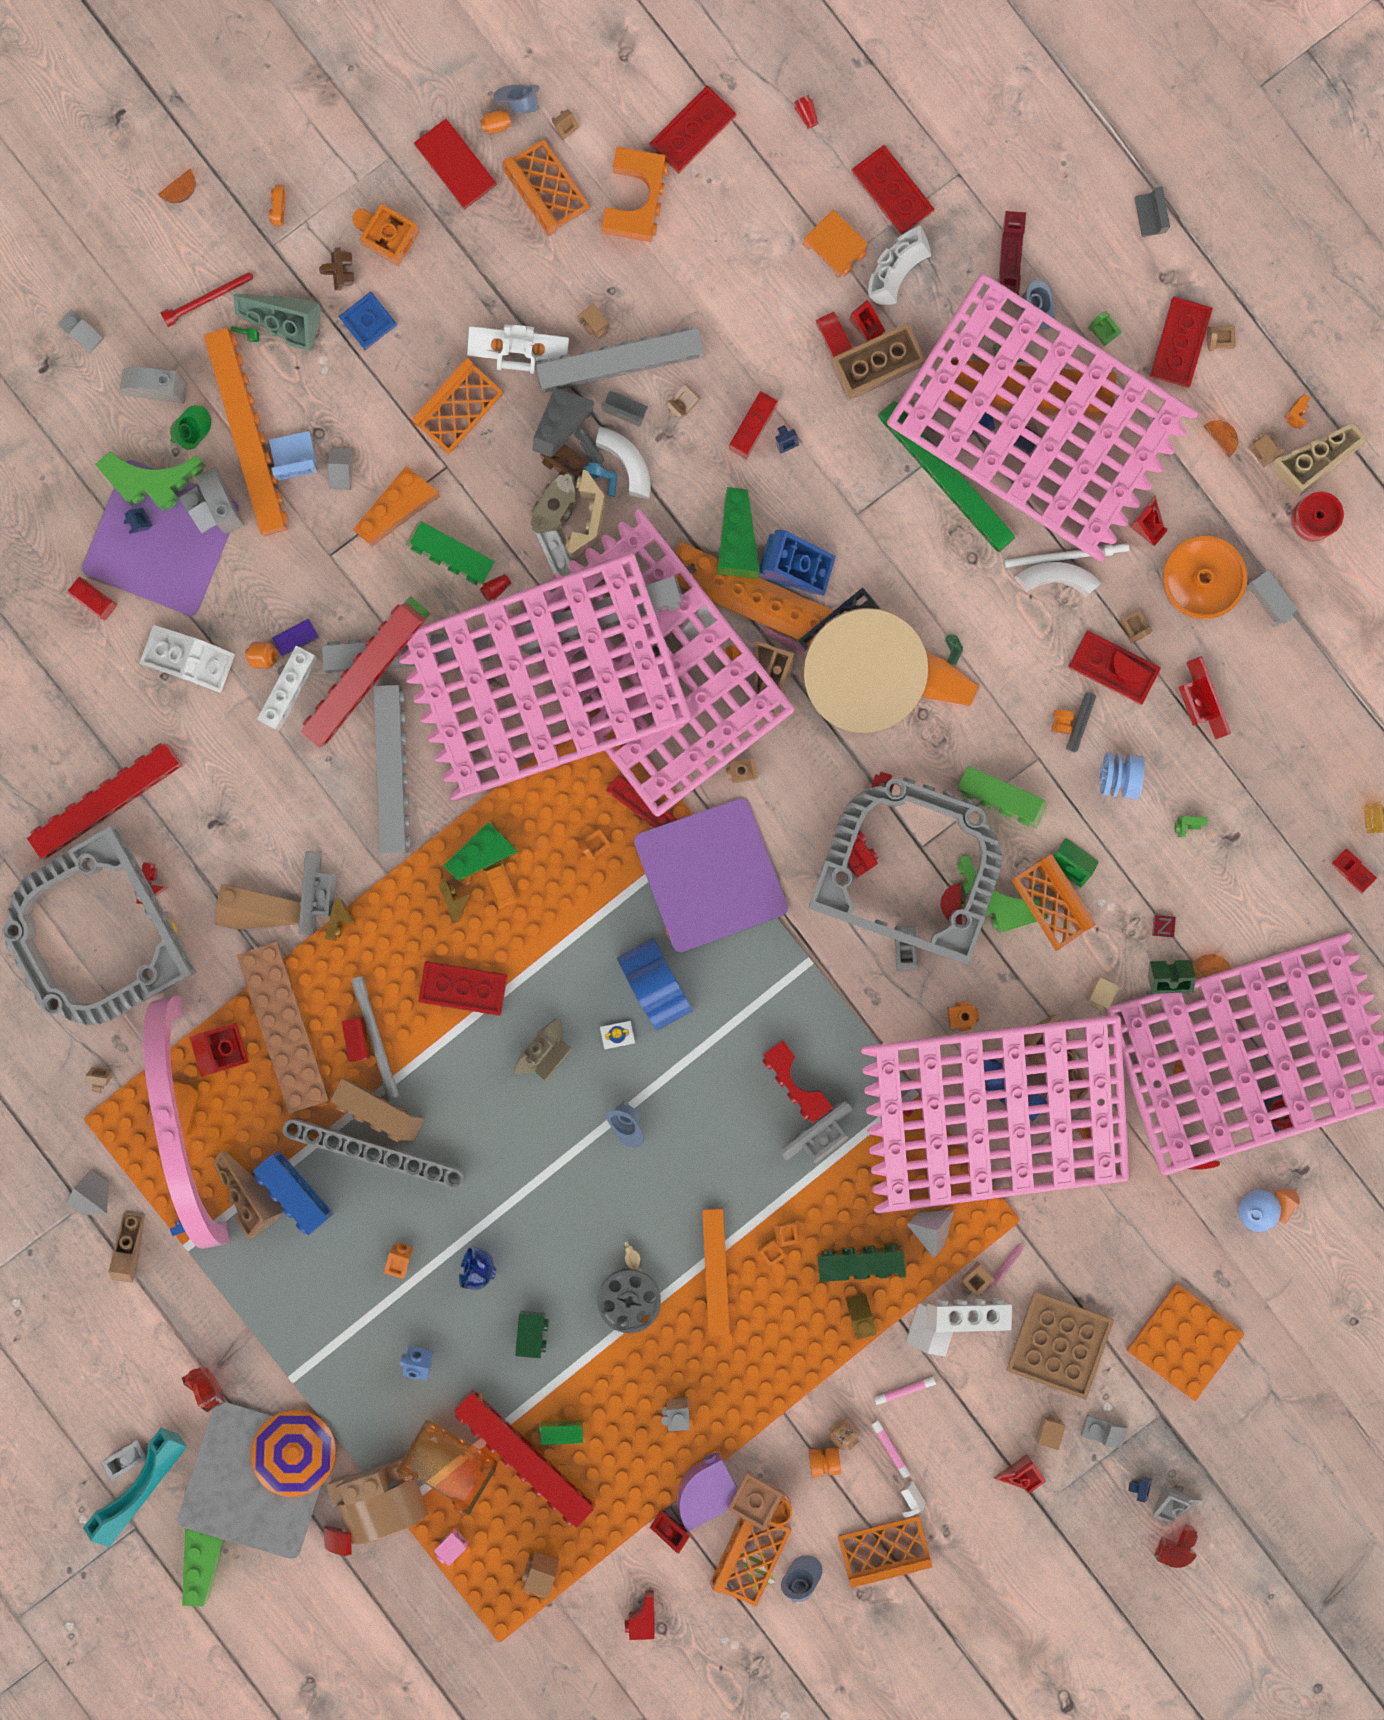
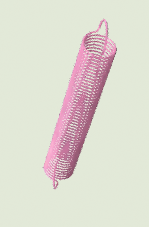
(782, 637)
(1005, 1263)

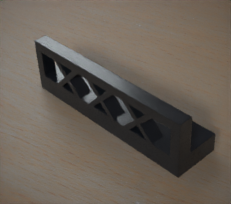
(848, 605)

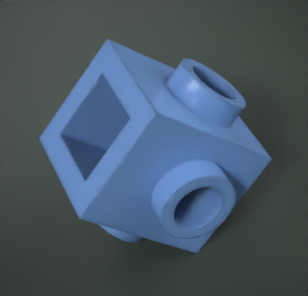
(417, 1363)

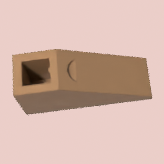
(127, 1248)

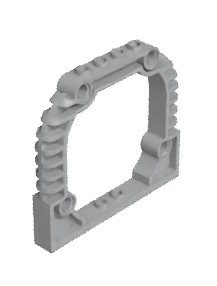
(952, 942)
(169, 961)

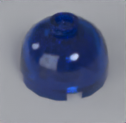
(477, 1269)

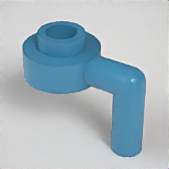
(598, 473)

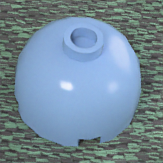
(1259, 1210)

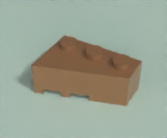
(539, 1575)

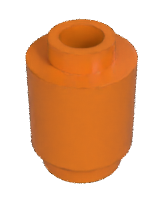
(495, 121)

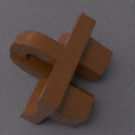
(335, 268)

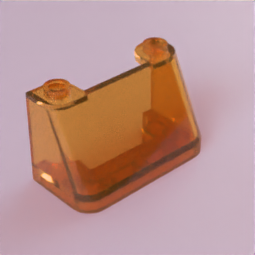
(448, 1465)

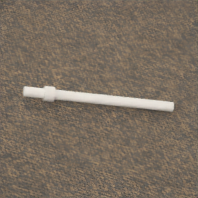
(1107, 549)

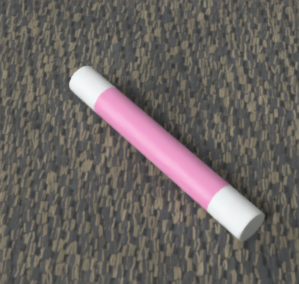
(904, 1390)
(890, 1448)

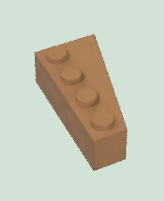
(377, 1111)

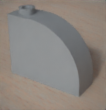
(153, 384)
(219, 500)

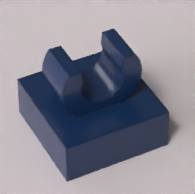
(786, 439)
(138, 520)
(1141, 1488)

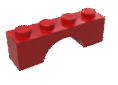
(812, 1102)

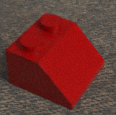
(218, 1049)

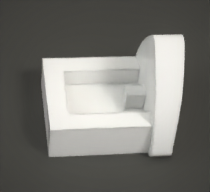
(913, 1498)

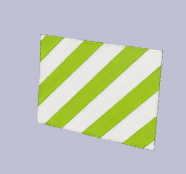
(760, 1572)

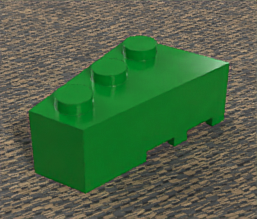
(480, 852)

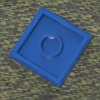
(368, 320)

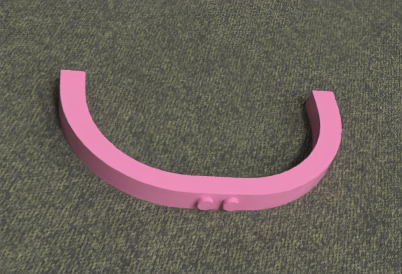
(167, 1125)

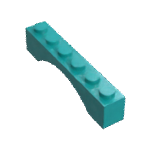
(111, 1520)

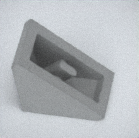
(340, 468)

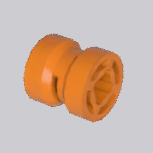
(1062, 721)

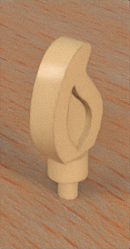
(632, 1257)

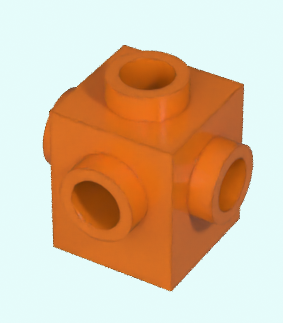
(955, 1012)

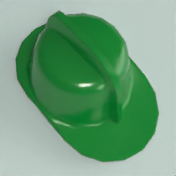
(191, 427)

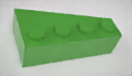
(1002, 796)
(200, 1566)

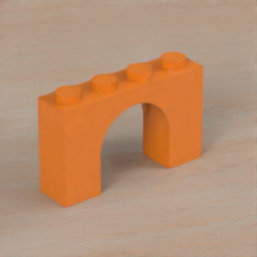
(640, 222)

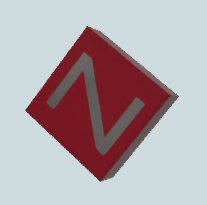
(1163, 926)

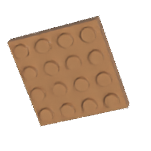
(1060, 1345)

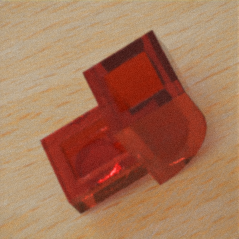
(205, 1388)
(1180, 1553)

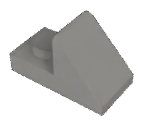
(80, 331)
(198, 510)
(1103, 1431)
(123, 1460)

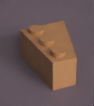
(777, 664)

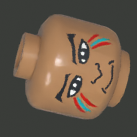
(844, 1433)

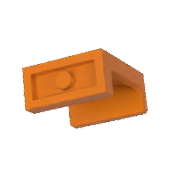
(836, 243)

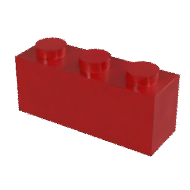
(753, 425)

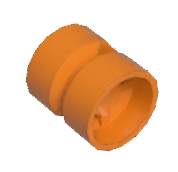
(824, 1462)
(783, 1512)

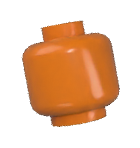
(261, 655)

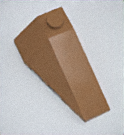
(248, 909)
(1038, 1058)
(250, 1198)

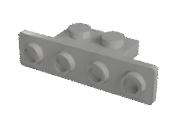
(317, 893)
(821, 1137)

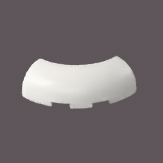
(895, 264)
(630, 457)
(1057, 572)

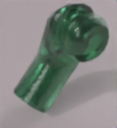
(955, 647)

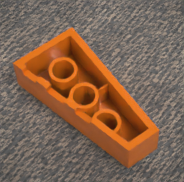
(395, 506)

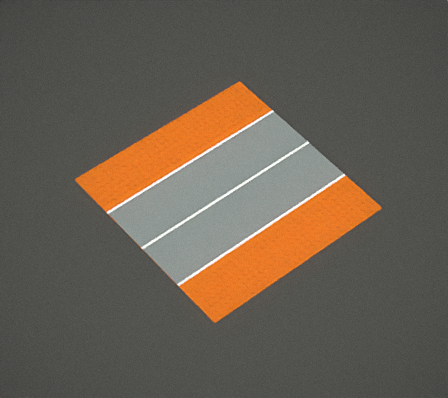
(552, 1183)

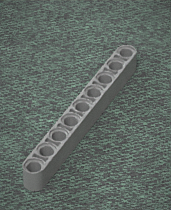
(363, 1152)

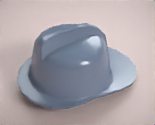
(519, 97)
(1040, 295)
(625, 1124)
(802, 1578)

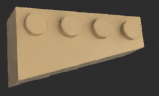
(1311, 463)

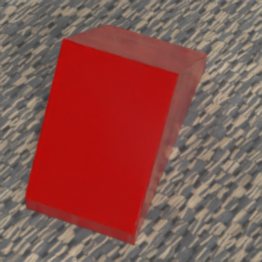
(866, 321)

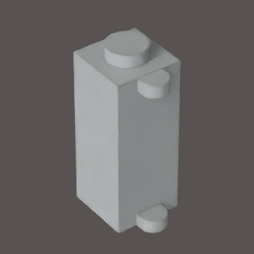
(1272, 598)
(677, 1414)

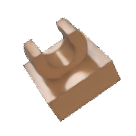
(565, 124)
(98, 1078)

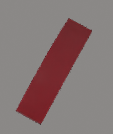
(1012, 250)

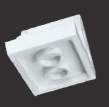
(187, 658)

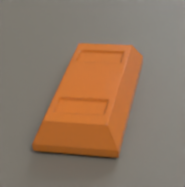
(500, 885)

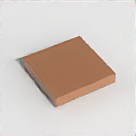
(755, 1501)

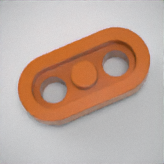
(278, 196)

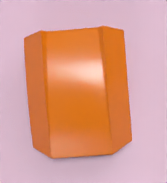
(186, 1102)

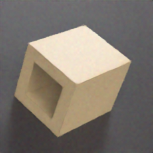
(1102, 993)

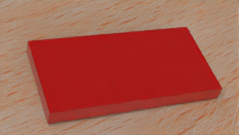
(693, 129)
(455, 163)
(892, 190)
(1181, 342)
(1095, 662)
(462, 988)

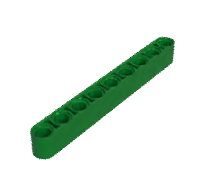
(954, 486)

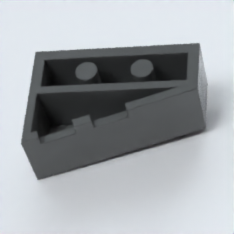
(561, 418)

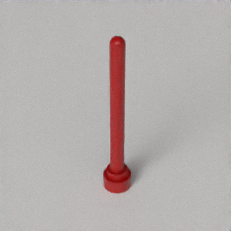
(171, 315)

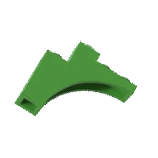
(158, 484)
(1006, 911)

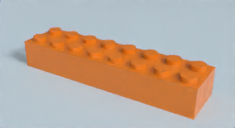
(1016, 388)

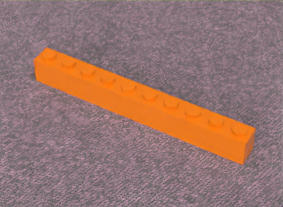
(245, 431)

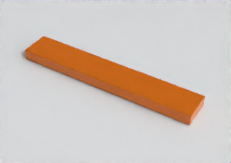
(715, 1272)

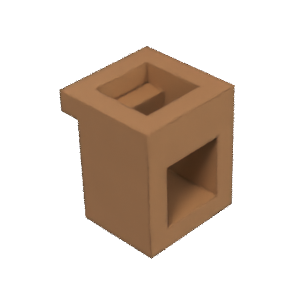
(593, 321)
(1265, 449)
(750, 771)
(984, 1279)

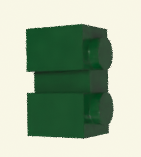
(1171, 977)
(530, 1334)

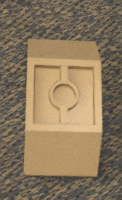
(579, 542)

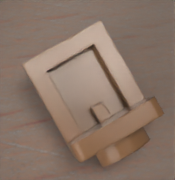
(683, 401)

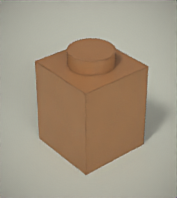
(1050, 1432)

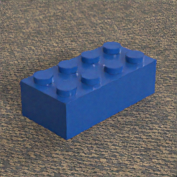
(292, 1192)

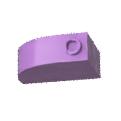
(705, 1491)

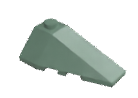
(287, 317)

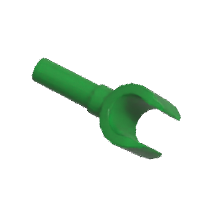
(252, 334)

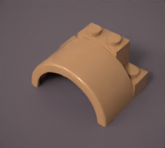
(371, 1508)

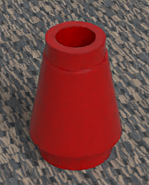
(806, 111)
(494, 588)

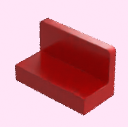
(355, 1039)

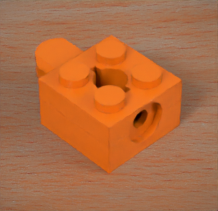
(386, 232)

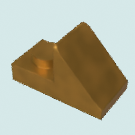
(457, 906)
(339, 913)
(861, 1316)

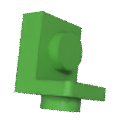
(1193, 823)

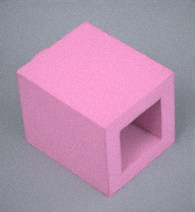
(450, 1547)

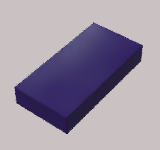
(295, 636)

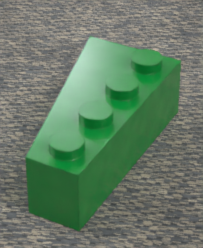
(737, 539)
(449, 552)

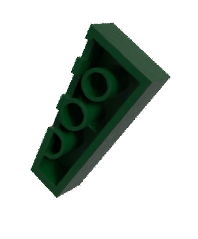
(861, 1263)

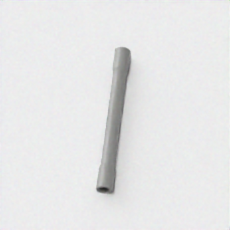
(387, 1079)

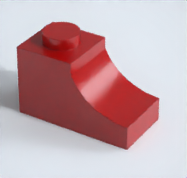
(642, 1621)

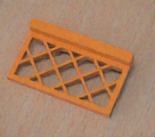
(529, 192)
(447, 390)
(1062, 894)
(732, 1554)
(889, 1570)

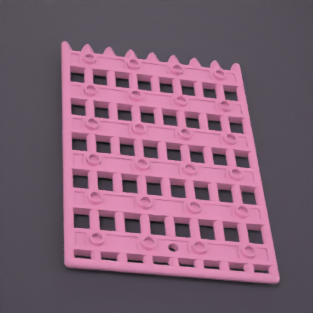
(1025, 406)
(693, 653)
(443, 710)
(1276, 1046)
(1017, 1112)

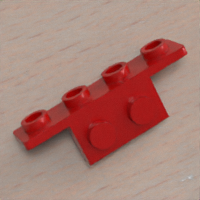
(1202, 699)

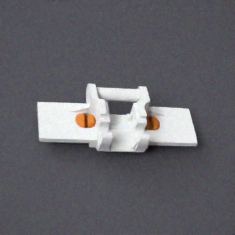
(515, 339)

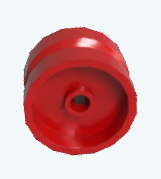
(1328, 519)

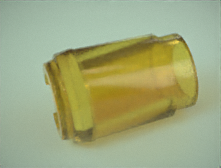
(1374, 818)

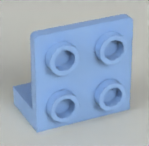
(293, 456)

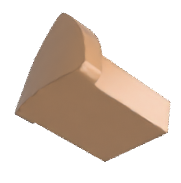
(1221, 337)
(1136, 626)

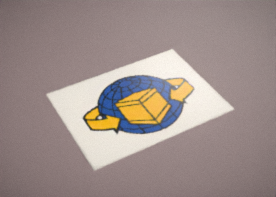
(617, 1035)

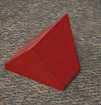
(1150, 523)
(1022, 1475)

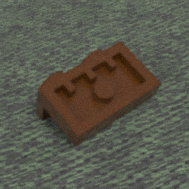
(565, 461)

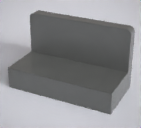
(1152, 213)
(624, 408)

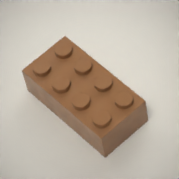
(878, 361)

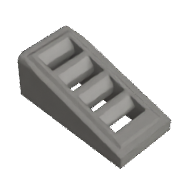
(906, 966)

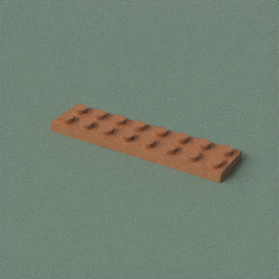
(283, 1027)

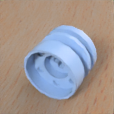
(1117, 775)

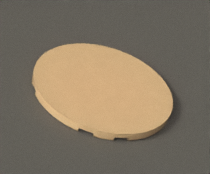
(865, 670)

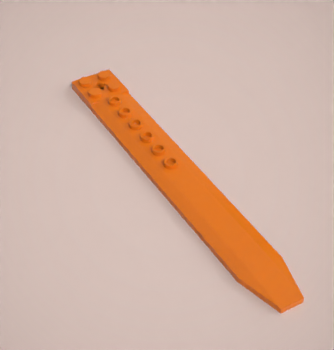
(798, 615)

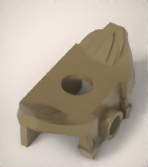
(565, 491)
(544, 1052)

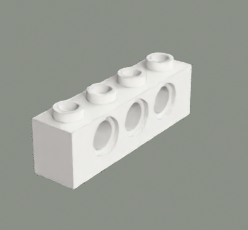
(287, 688)
(998, 1319)

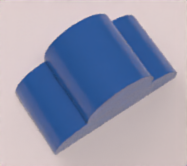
(796, 563)
(654, 984)

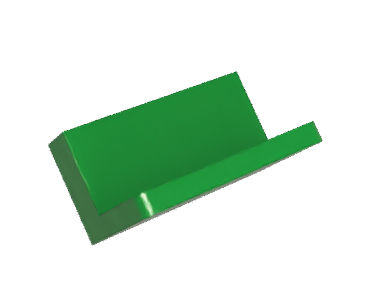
(1075, 862)
(561, 1432)

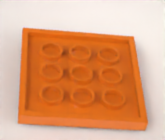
(1185, 1342)

